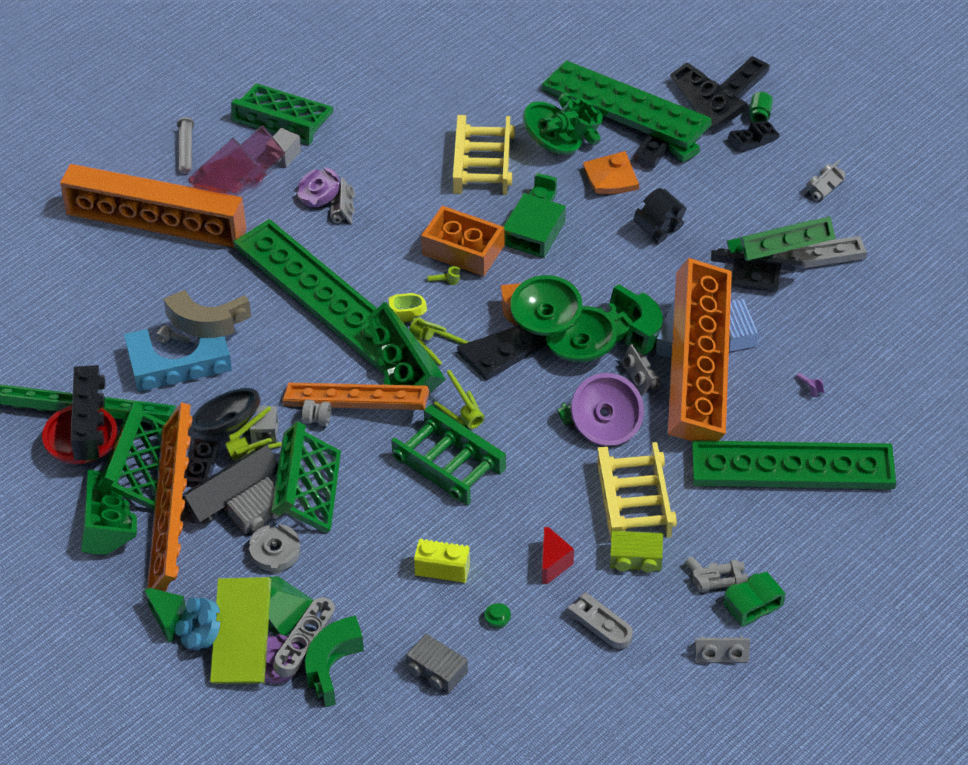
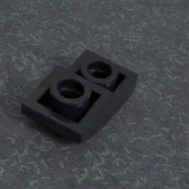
(756, 136)
(202, 460)

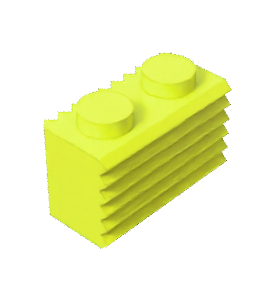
(442, 560)

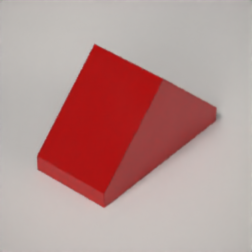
(556, 555)

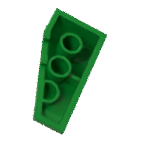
(106, 519)

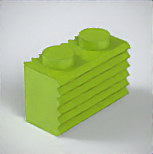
(636, 551)

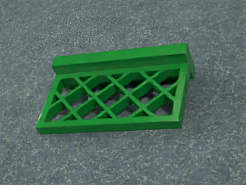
(258, 115)
(120, 453)
(291, 471)

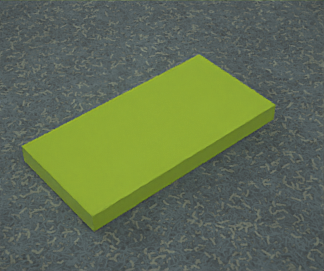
(243, 631)

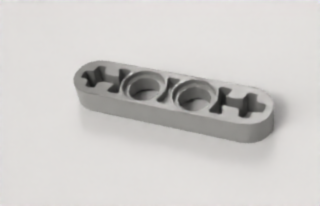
(301, 635)

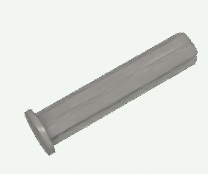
(185, 128)

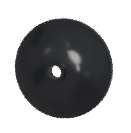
(226, 412)

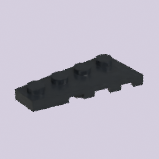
(708, 96)
(500, 350)

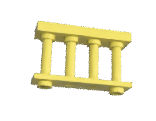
(463, 161)
(614, 503)

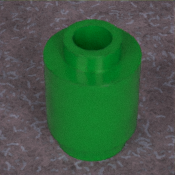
(760, 107)

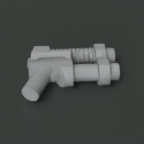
(709, 577)

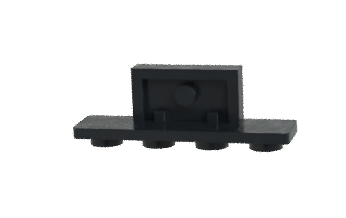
(757, 273)

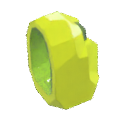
(407, 306)

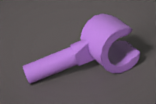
(814, 385)

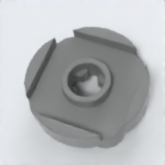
(276, 560)

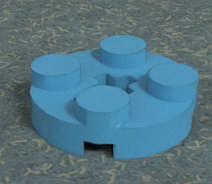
(197, 612)

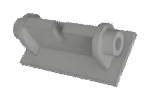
(818, 186)
(342, 204)
(638, 369)
(722, 649)

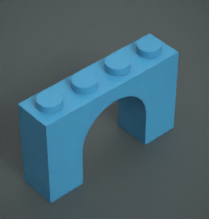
(156, 371)

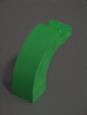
(645, 315)
(327, 647)

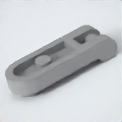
(601, 621)

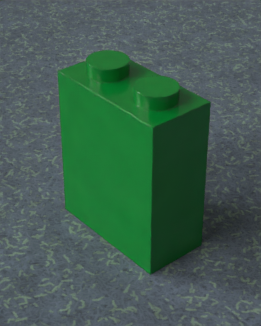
(534, 225)

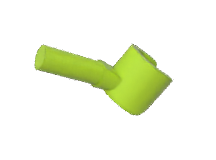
(452, 277)

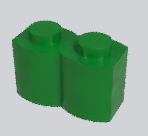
(754, 598)

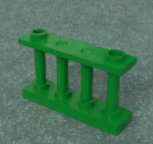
(783, 238)
(452, 434)

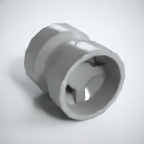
(316, 413)

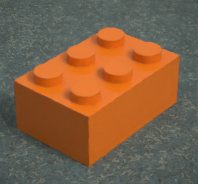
(462, 240)

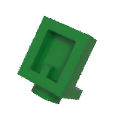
(544, 187)

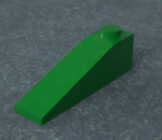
(400, 353)

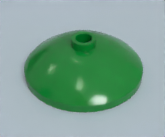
(550, 140)
(546, 296)
(587, 339)

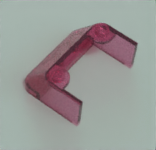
(238, 164)

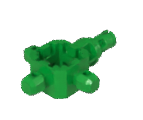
(576, 119)

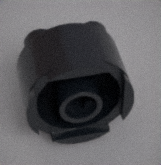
(660, 214)

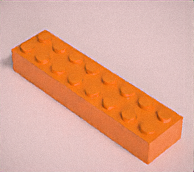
(153, 205)
(700, 352)

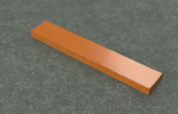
(358, 395)

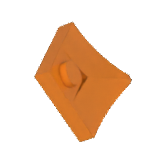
(611, 174)

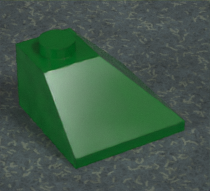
(286, 606)

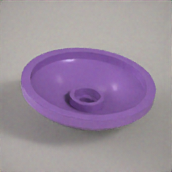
(620, 401)

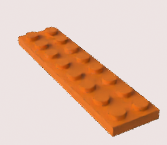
(169, 499)

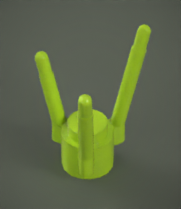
(425, 330)
(470, 413)
(239, 447)

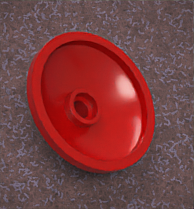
(57, 436)

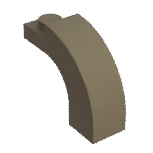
(202, 320)

